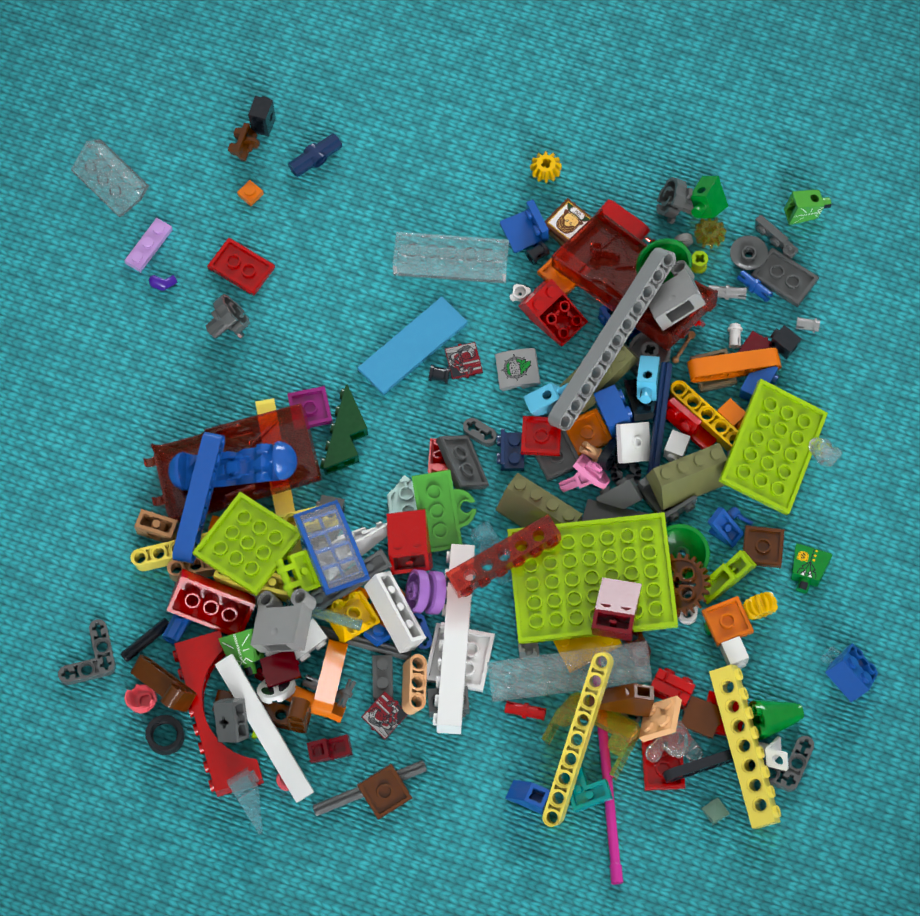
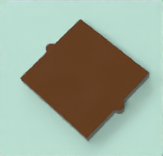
(701, 717)

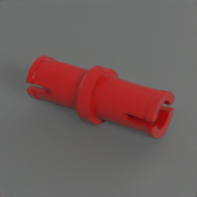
(525, 710)

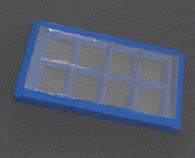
(331, 547)

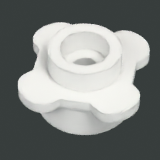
(519, 289)

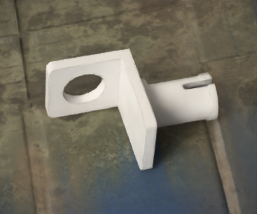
(772, 752)

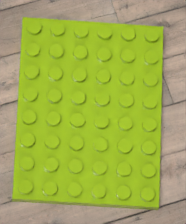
(561, 586)

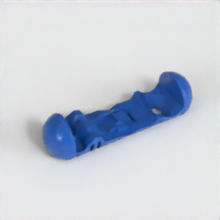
(247, 466)

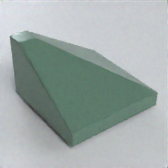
(715, 811)

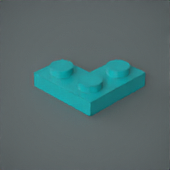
(588, 795)

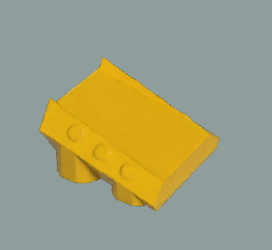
(355, 606)

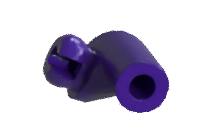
(160, 283)

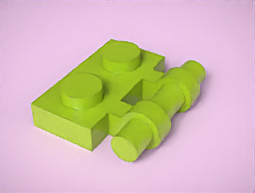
(302, 570)

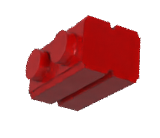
(667, 685)

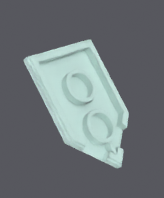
(402, 496)

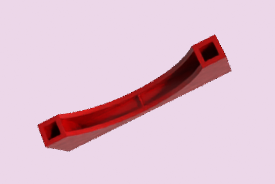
(197, 662)

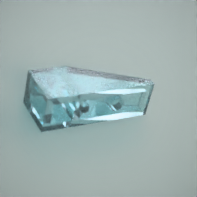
(484, 538)
(246, 790)

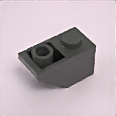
(621, 496)

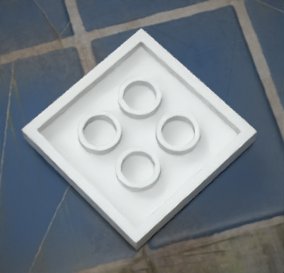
(478, 655)

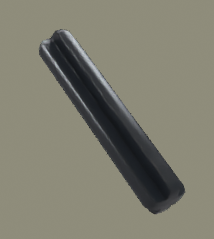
(146, 639)

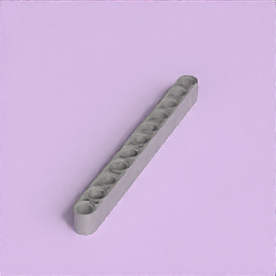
(611, 339)

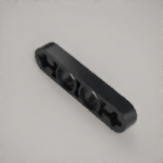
(698, 766)

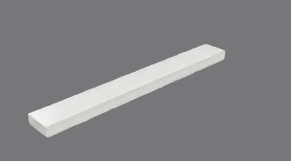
(265, 729)

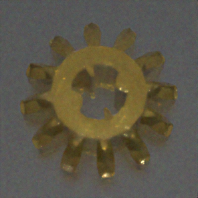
(703, 235)

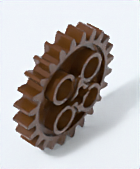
(681, 567)

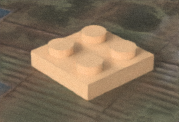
(662, 719)

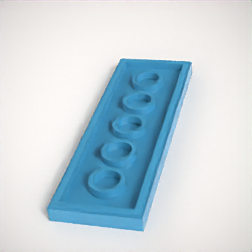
(412, 345)

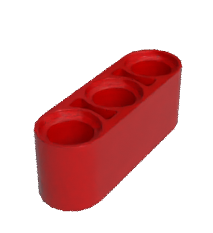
(625, 219)

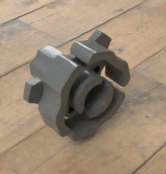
(674, 198)
(227, 316)

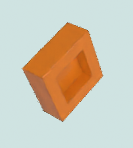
(250, 193)

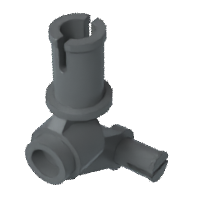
(343, 694)

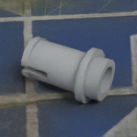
(808, 324)

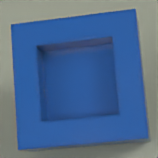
(377, 635)

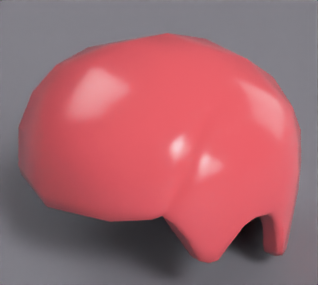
(140, 698)

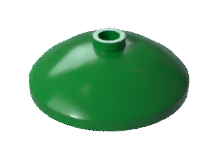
(677, 247)
(691, 541)

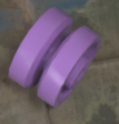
(426, 591)

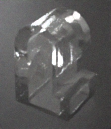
(824, 452)

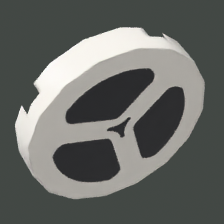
(279, 692)

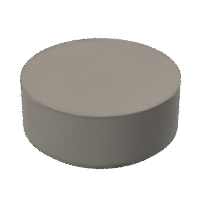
(685, 238)

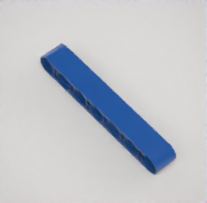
(198, 497)

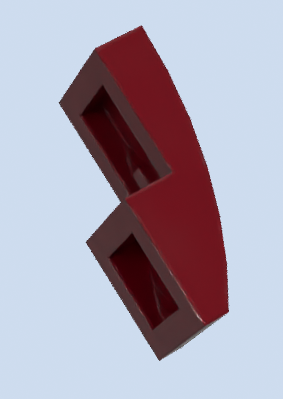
(329, 749)

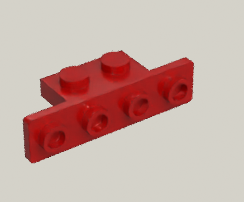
(688, 424)

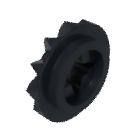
(617, 474)

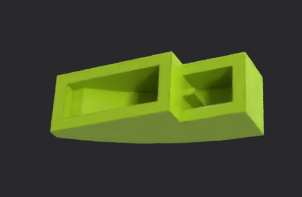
(729, 574)

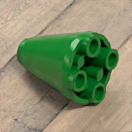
(774, 716)

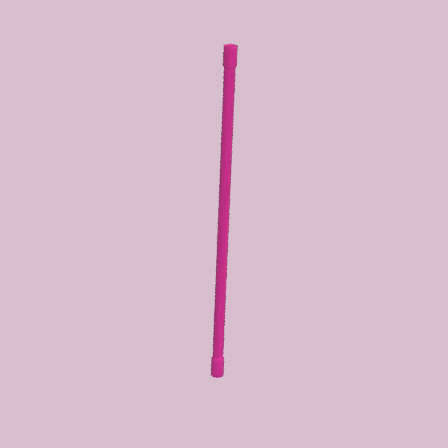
(615, 865)

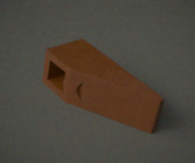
(627, 699)

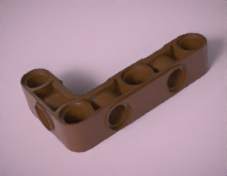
(297, 713)

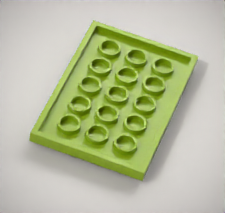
(772, 447)

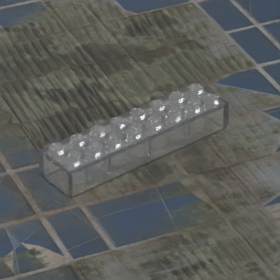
(566, 671)

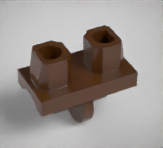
(246, 141)

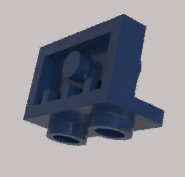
(510, 455)

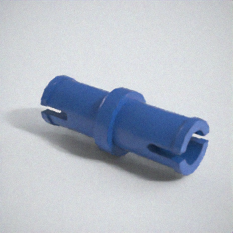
(755, 286)

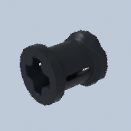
(537, 252)
(439, 374)

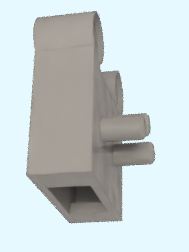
(676, 297)
(282, 627)

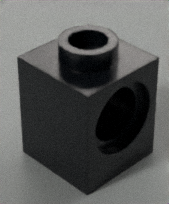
(784, 341)

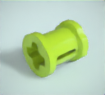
(699, 262)

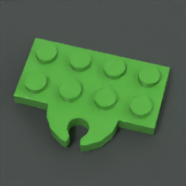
(443, 508)

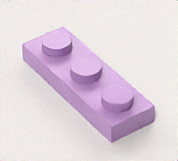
(148, 245)

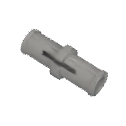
(730, 292)

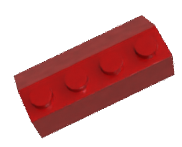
(211, 603)

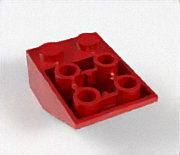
(553, 312)
(408, 541)

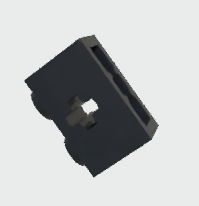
(262, 115)

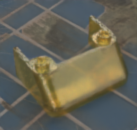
(623, 729)

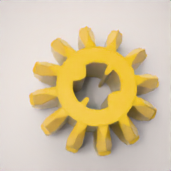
(546, 167)
(760, 605)

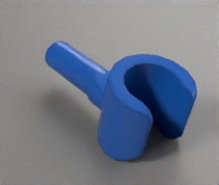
(734, 512)

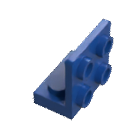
(525, 228)

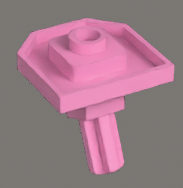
(587, 473)

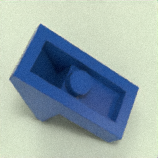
(724, 528)

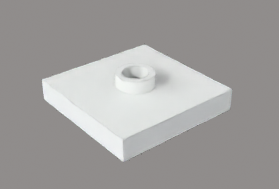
(633, 442)

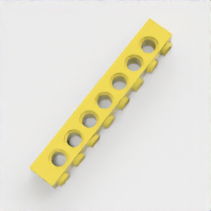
(720, 679)

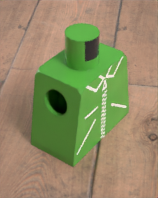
(805, 206)
(240, 647)

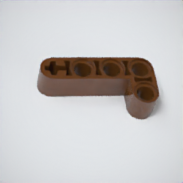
(173, 691)

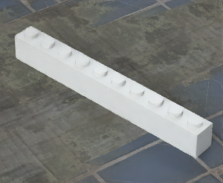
(453, 649)

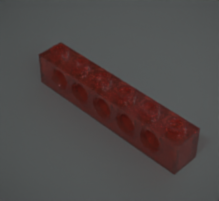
(508, 546)

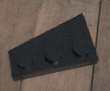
(639, 410)

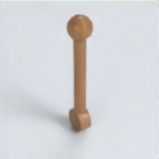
(691, 335)

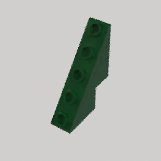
(347, 428)

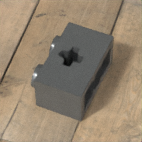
(231, 720)

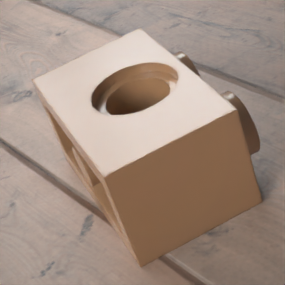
(156, 526)

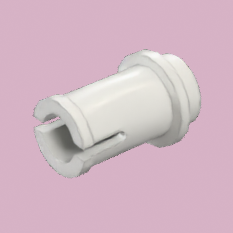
(735, 335)

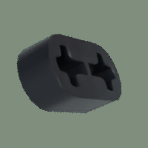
(608, 455)

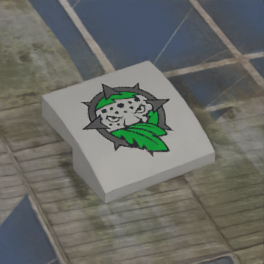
(517, 369)

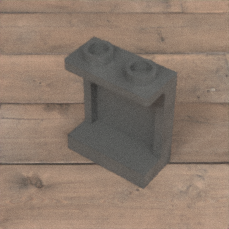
(672, 513)

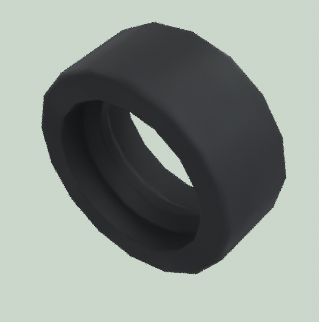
(172, 748)

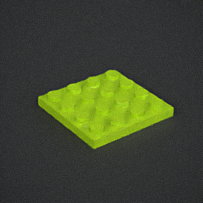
(247, 543)

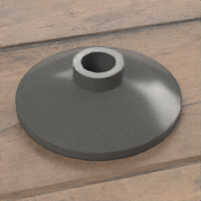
(748, 245)

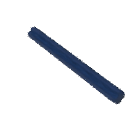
(660, 416)

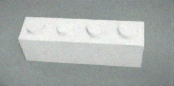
(395, 612)

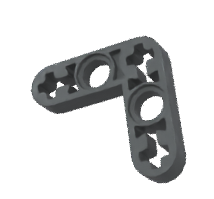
(96, 663)
(792, 772)

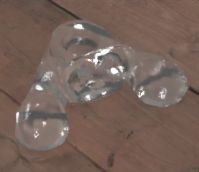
(675, 744)

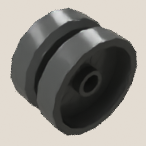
(645, 346)

